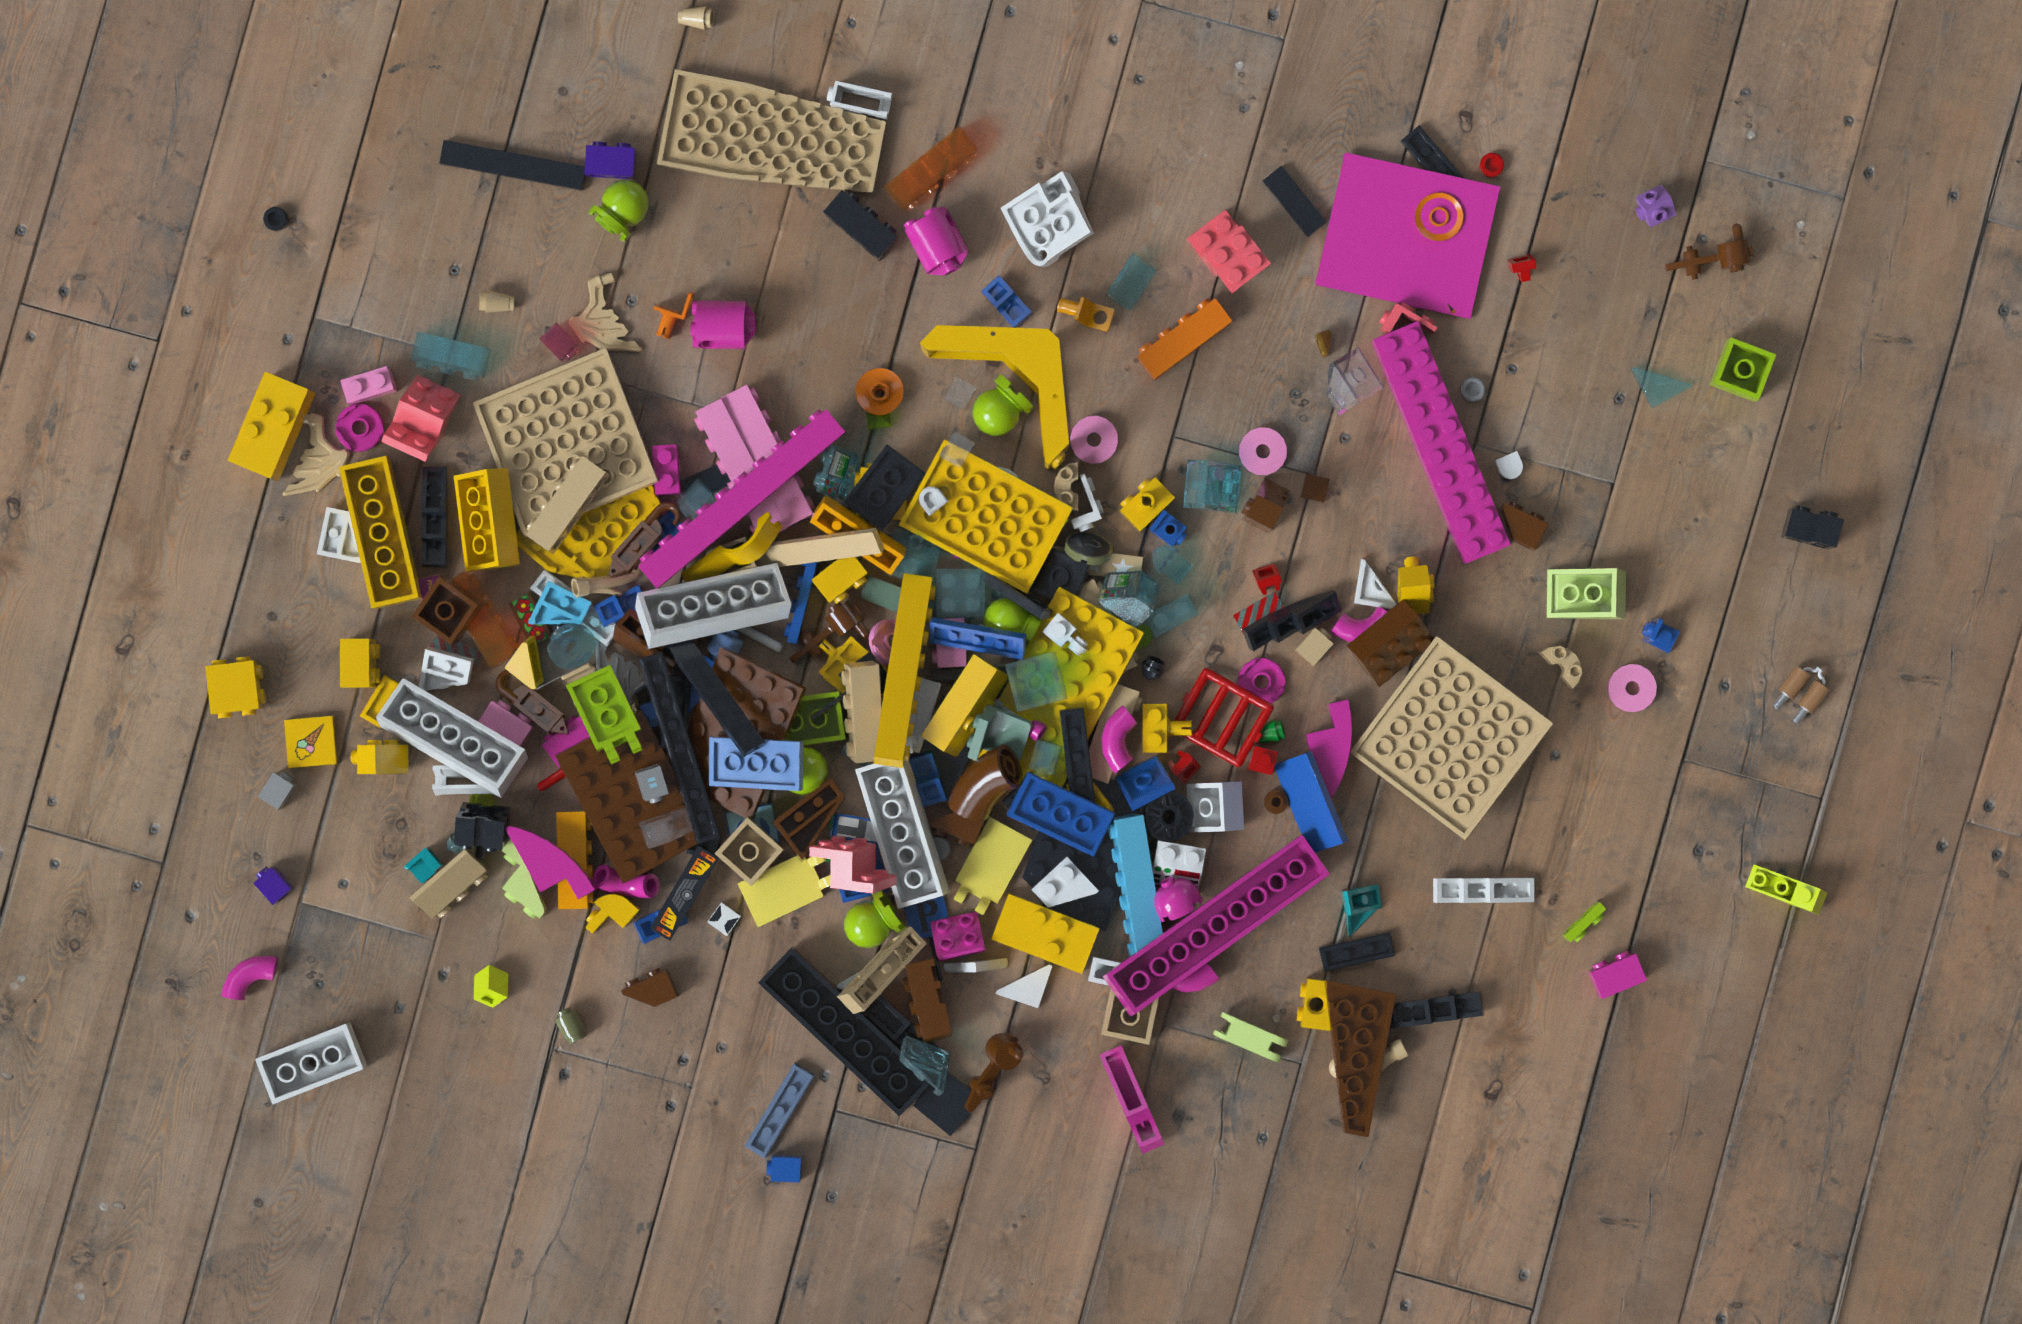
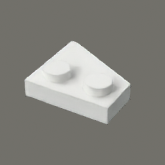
(338, 537)
(444, 669)
(1063, 885)

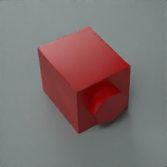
(1262, 760)

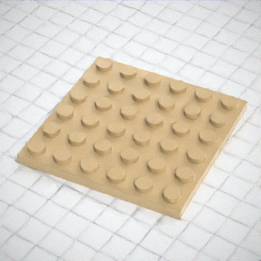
(561, 417)
(1451, 738)

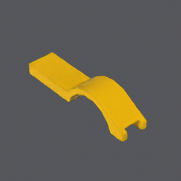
(722, 559)

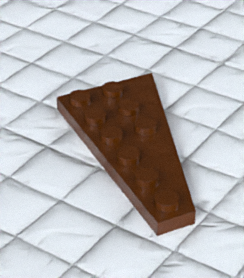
(1359, 1039)

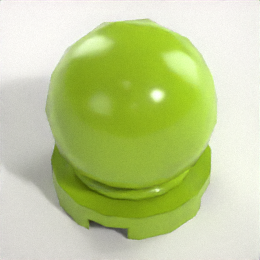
(622, 207)
(999, 409)
(1010, 616)
(814, 770)
(870, 921)

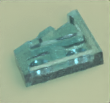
(926, 1062)

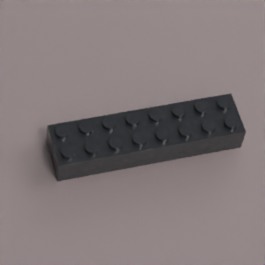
(846, 1035)

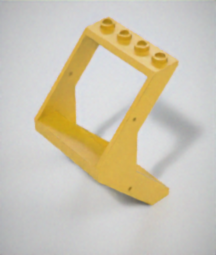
(1030, 354)

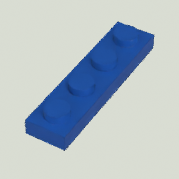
(799, 606)
(977, 638)

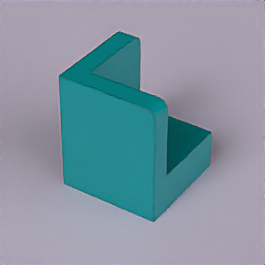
(424, 865)

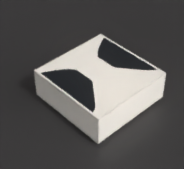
(724, 919)

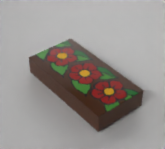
(522, 610)

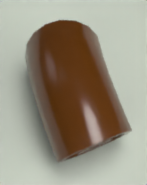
(986, 783)

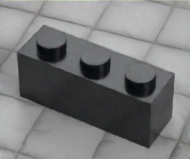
(861, 224)

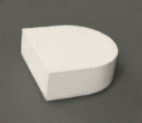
(1509, 465)
(932, 499)

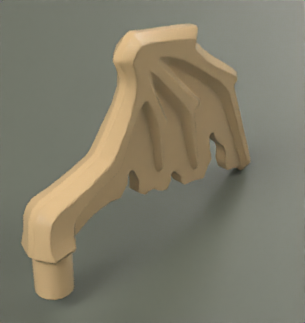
(600, 325)
(319, 463)

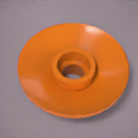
(1438, 237)
(879, 380)

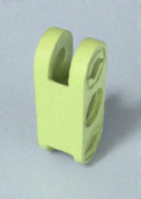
(1251, 1037)

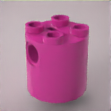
(937, 241)
(722, 324)

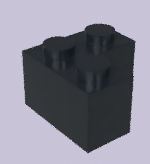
(1813, 529)

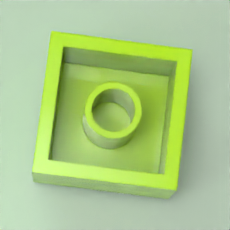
(1742, 369)

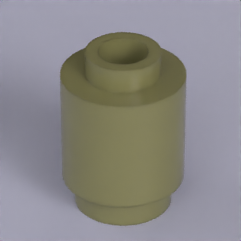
(570, 1025)

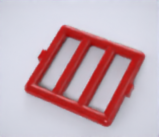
(1246, 697)

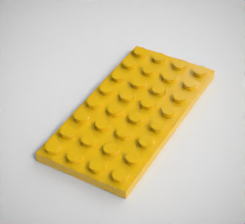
(1087, 677)

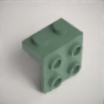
(998, 728)

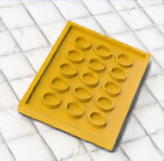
(989, 519)

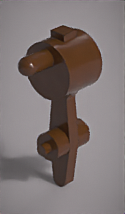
(1731, 255)
(841, 620)
(1003, 1054)

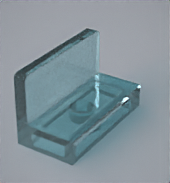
(1130, 282)

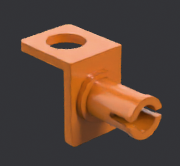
(669, 316)

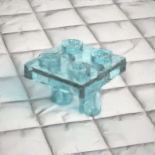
(920, 556)

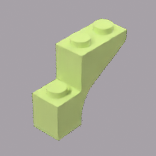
(522, 886)

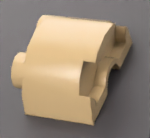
(1062, 485)
(1568, 662)

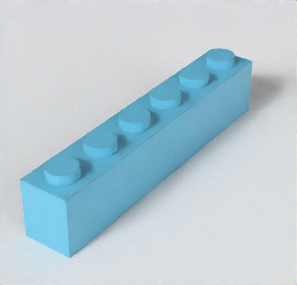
(1135, 879)

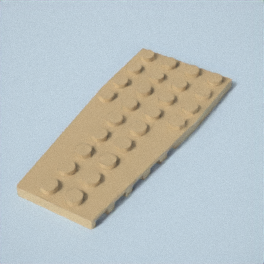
(767, 136)

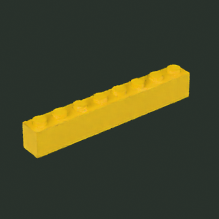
(903, 671)

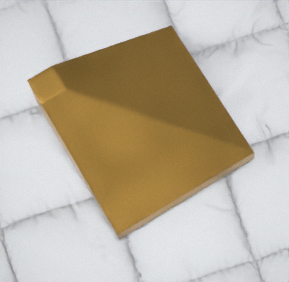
(1323, 342)

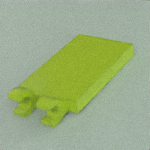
(605, 712)

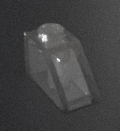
(665, 828)

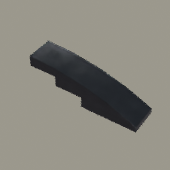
(434, 516)
(1295, 617)
(1437, 1009)
(892, 1021)

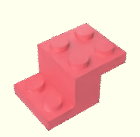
(1228, 251)
(421, 418)
(853, 864)

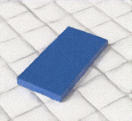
(1310, 802)
(1060, 813)

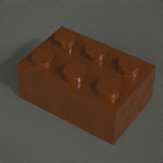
(1391, 643)

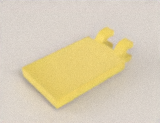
(991, 864)
(784, 889)

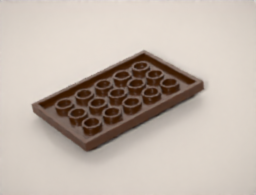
(768, 703)
(615, 801)

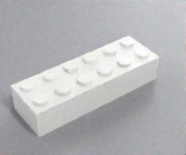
(712, 605)
(452, 737)
(902, 832)

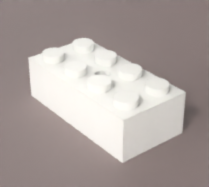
(288, 1069)

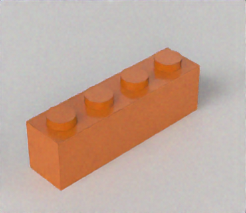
(1184, 339)

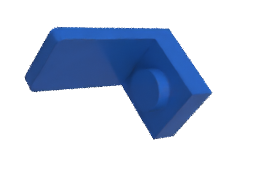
(1659, 634)

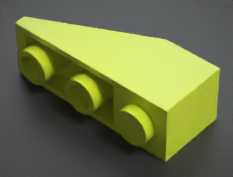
(1786, 889)

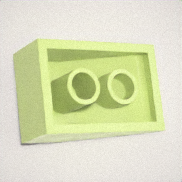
(1586, 593)

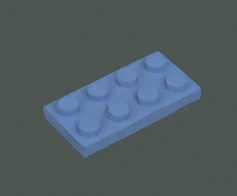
(773, 766)

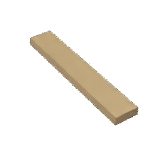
(822, 548)

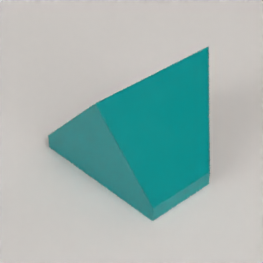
(1360, 905)

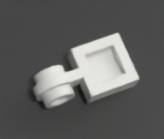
(1061, 631)

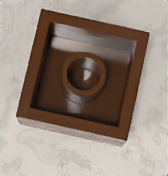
(448, 610)

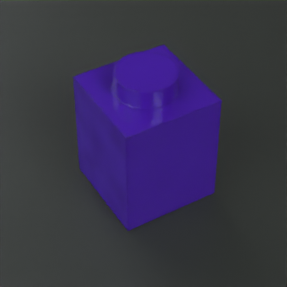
(273, 884)

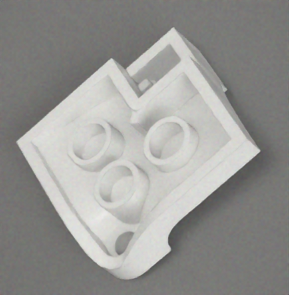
(1048, 219)

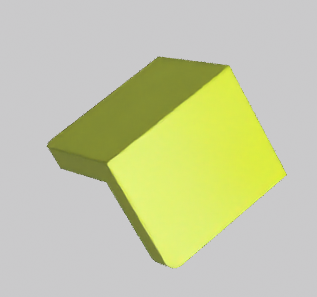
(491, 986)

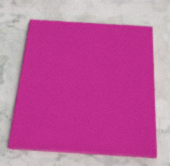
(1382, 255)

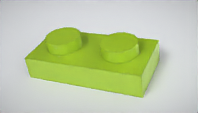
(1577, 929)

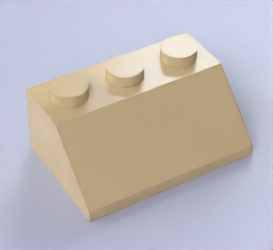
(450, 884)

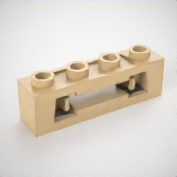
(881, 970)

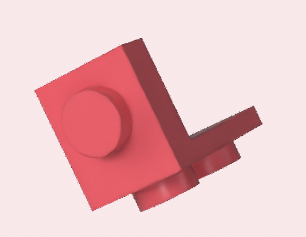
(1390, 318)

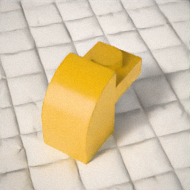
(616, 906)

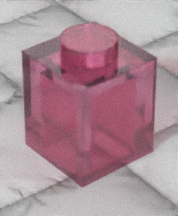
(559, 342)

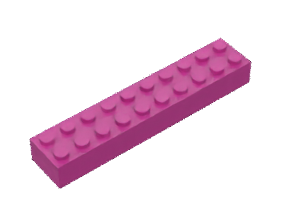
(1440, 442)
(741, 499)
(1216, 925)

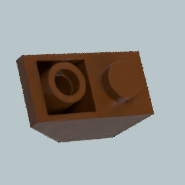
(1523, 527)
(960, 827)
(652, 991)

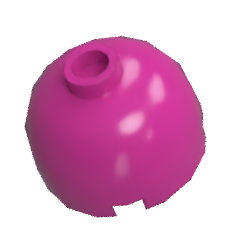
(1176, 898)

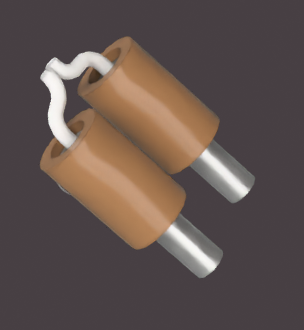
(1794, 684)

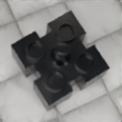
(482, 827)

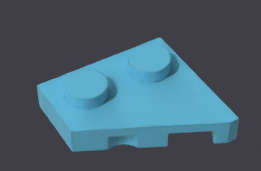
(559, 607)

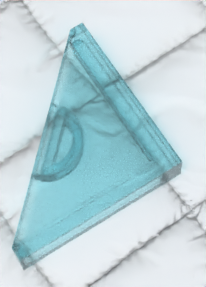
(1658, 387)

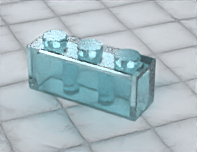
(450, 356)

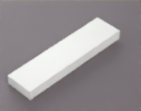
(591, 621)

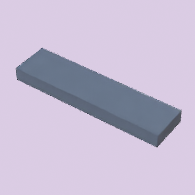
(779, 1110)

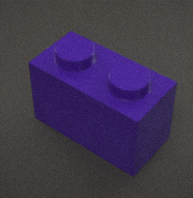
(610, 161)

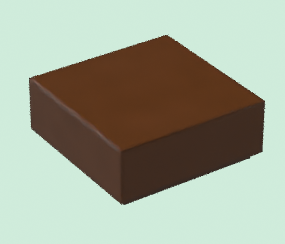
(1315, 488)

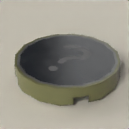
(1088, 547)

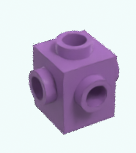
(1655, 206)

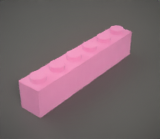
(759, 441)
(733, 454)

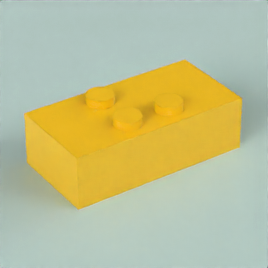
(271, 426)
(486, 519)
(968, 697)
(1045, 933)

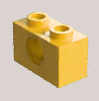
(1309, 1018)

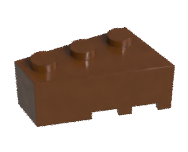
(1265, 506)
(631, 636)
(809, 817)
(927, 1001)

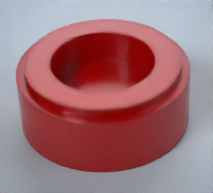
(1491, 165)

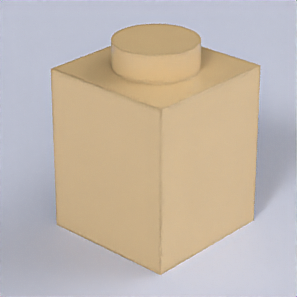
(1314, 645)

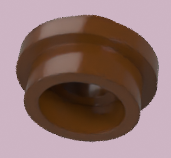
(1268, 801)

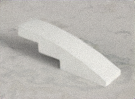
(1483, 890)

